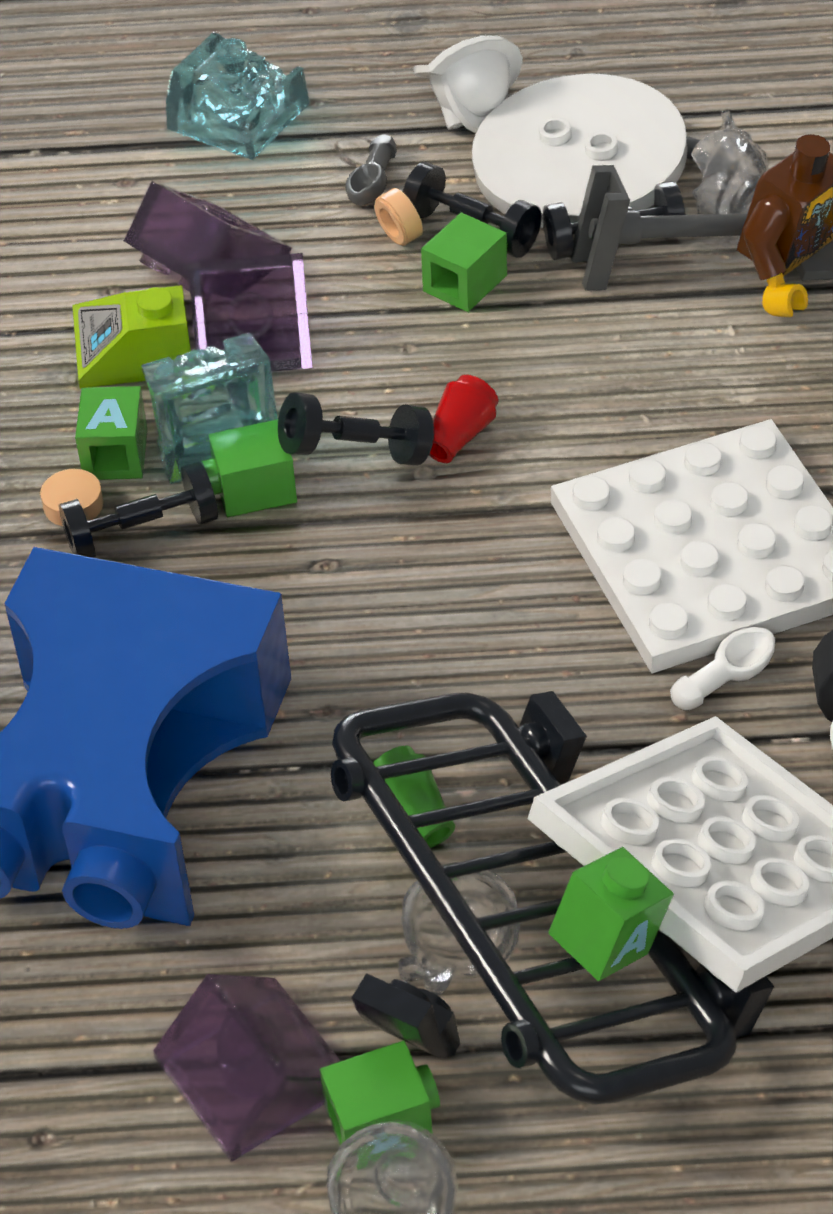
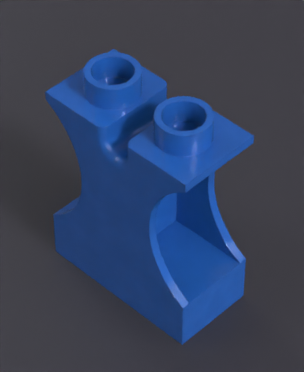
(126, 699)

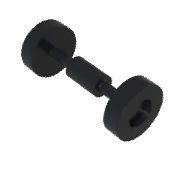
(426, 190)
(560, 231)
(302, 423)
(197, 493)

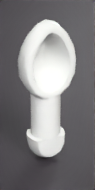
(736, 659)

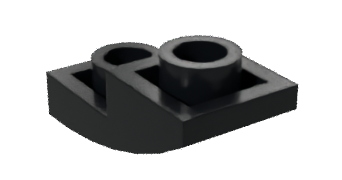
(408, 1014)

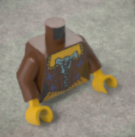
(790, 221)

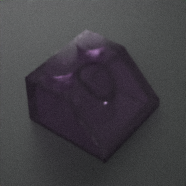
(184, 229)

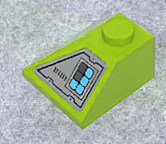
(127, 331)

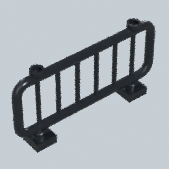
(544, 755)

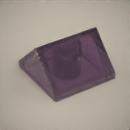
(255, 297)
(244, 1060)

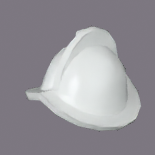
(472, 78)

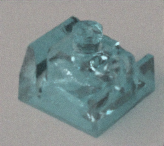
(233, 97)
(206, 395)

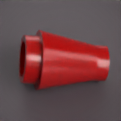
(461, 415)

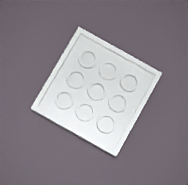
(705, 542)
(723, 832)

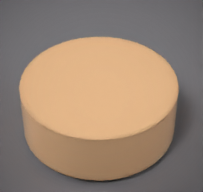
(398, 217)
(71, 485)

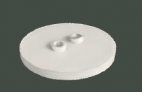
(552, 133)

